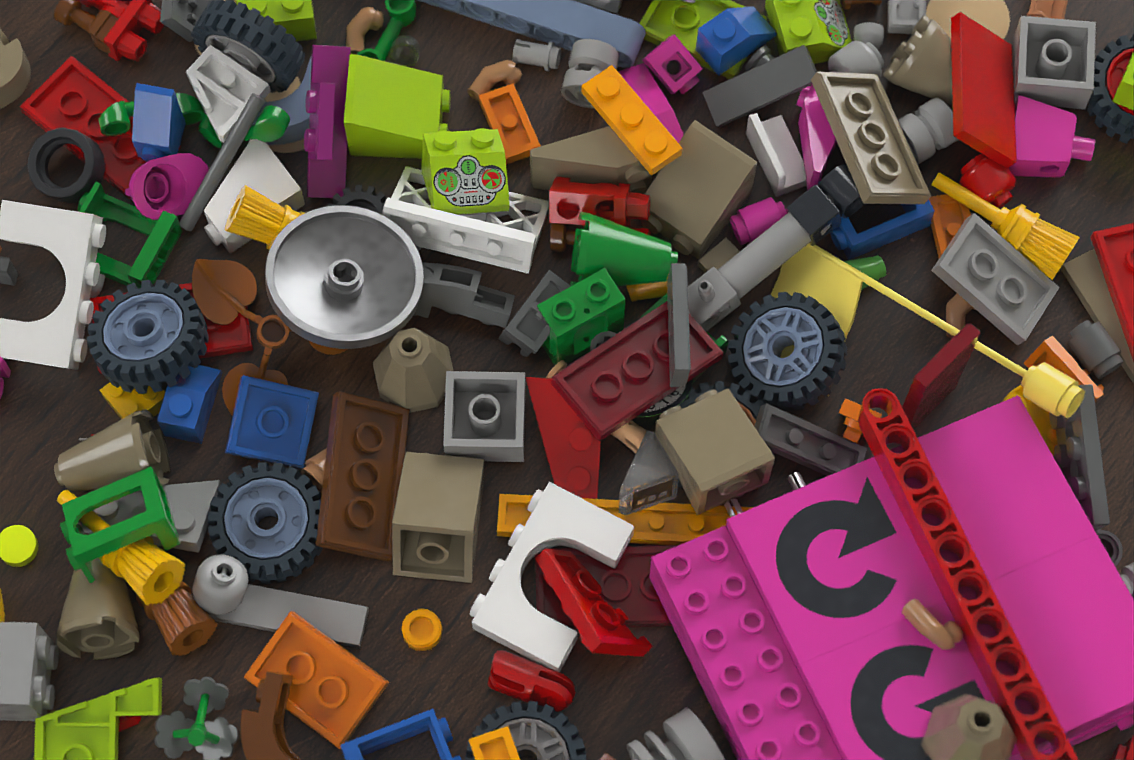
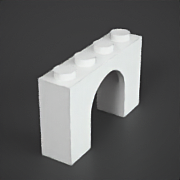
(75, 242)
(555, 520)

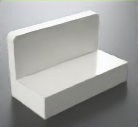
(776, 154)

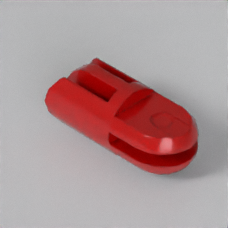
(530, 681)

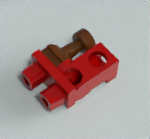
(116, 24)
(601, 199)

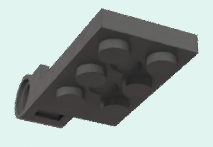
(1082, 466)

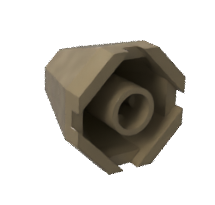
(413, 370)
(968, 731)

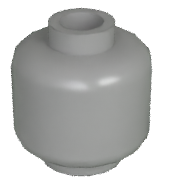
(857, 58)
(220, 584)

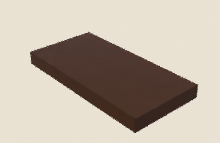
(362, 475)

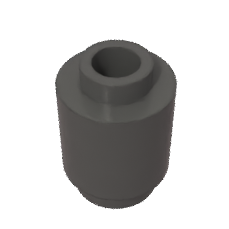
(1095, 349)

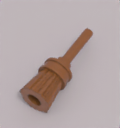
(181, 621)

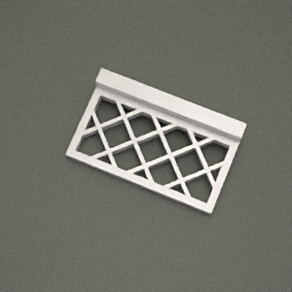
(468, 233)

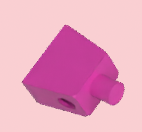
(1046, 140)

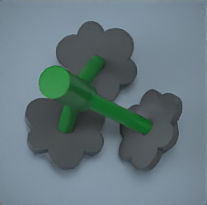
(182, 733)

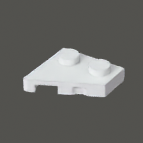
(223, 88)

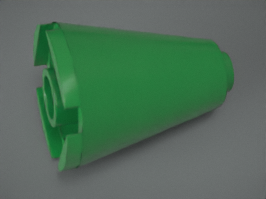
(622, 251)

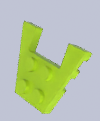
(91, 727)

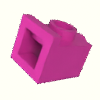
(673, 50)

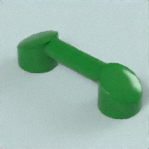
(401, 15)
(116, 117)
(268, 127)

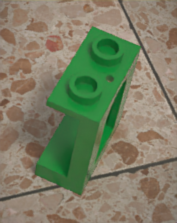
(156, 250)
(581, 314)
(156, 520)

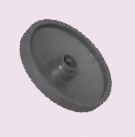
(344, 277)

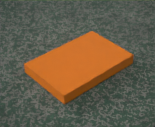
(328, 685)

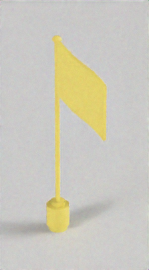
(839, 289)

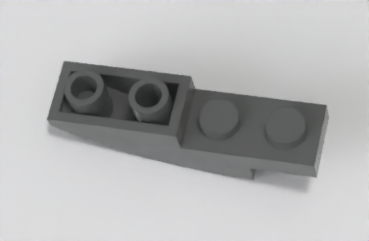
(459, 292)

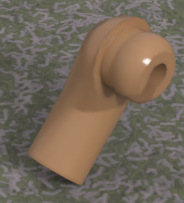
(365, 19)
(492, 74)
(956, 311)
(928, 625)

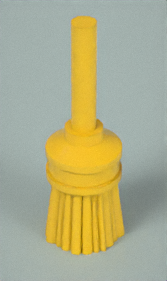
(258, 217)
(1034, 238)
(142, 564)

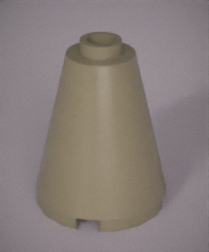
(114, 454)
(97, 616)

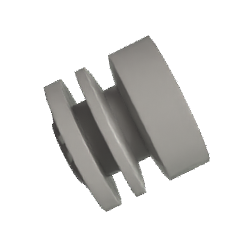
(686, 741)

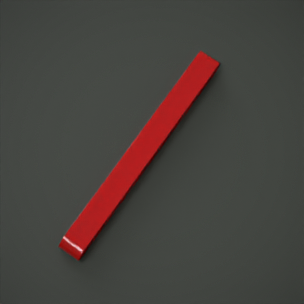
(964, 573)

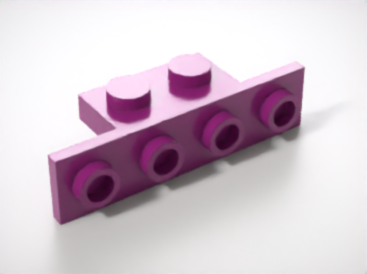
(326, 133)

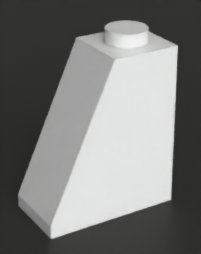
(260, 171)

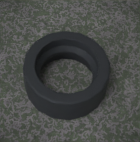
(44, 149)

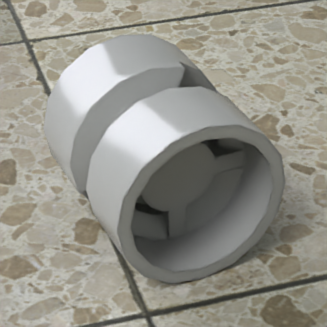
(586, 61)
(928, 129)

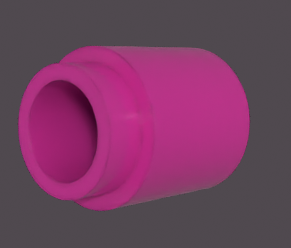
(756, 219)

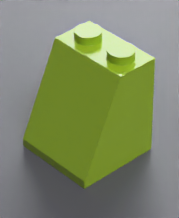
(391, 108)

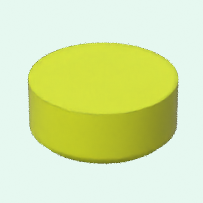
(18, 545)

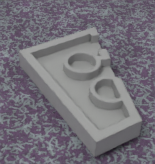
(188, 505)

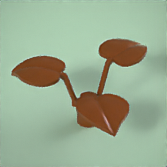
(221, 293)

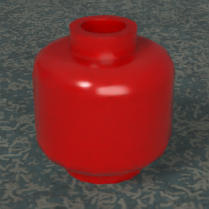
(988, 180)

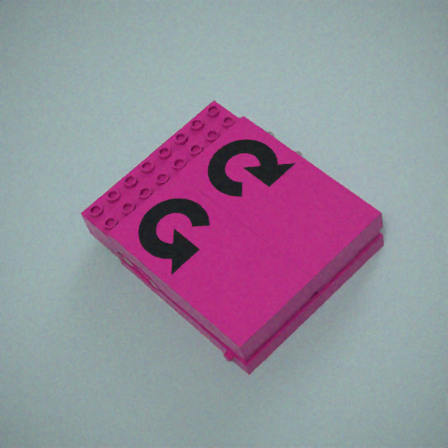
(805, 596)

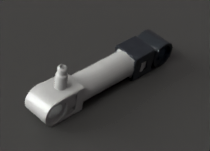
(806, 222)

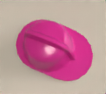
(166, 184)

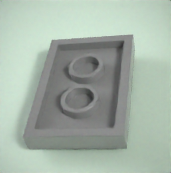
(995, 279)

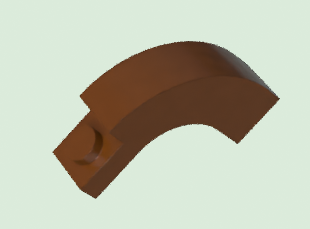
(263, 728)

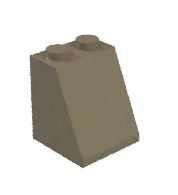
(699, 191)
(714, 449)
(437, 517)

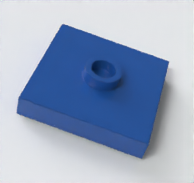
(271, 422)

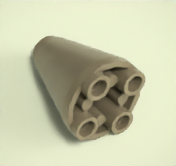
(924, 62)

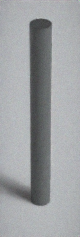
(222, 162)

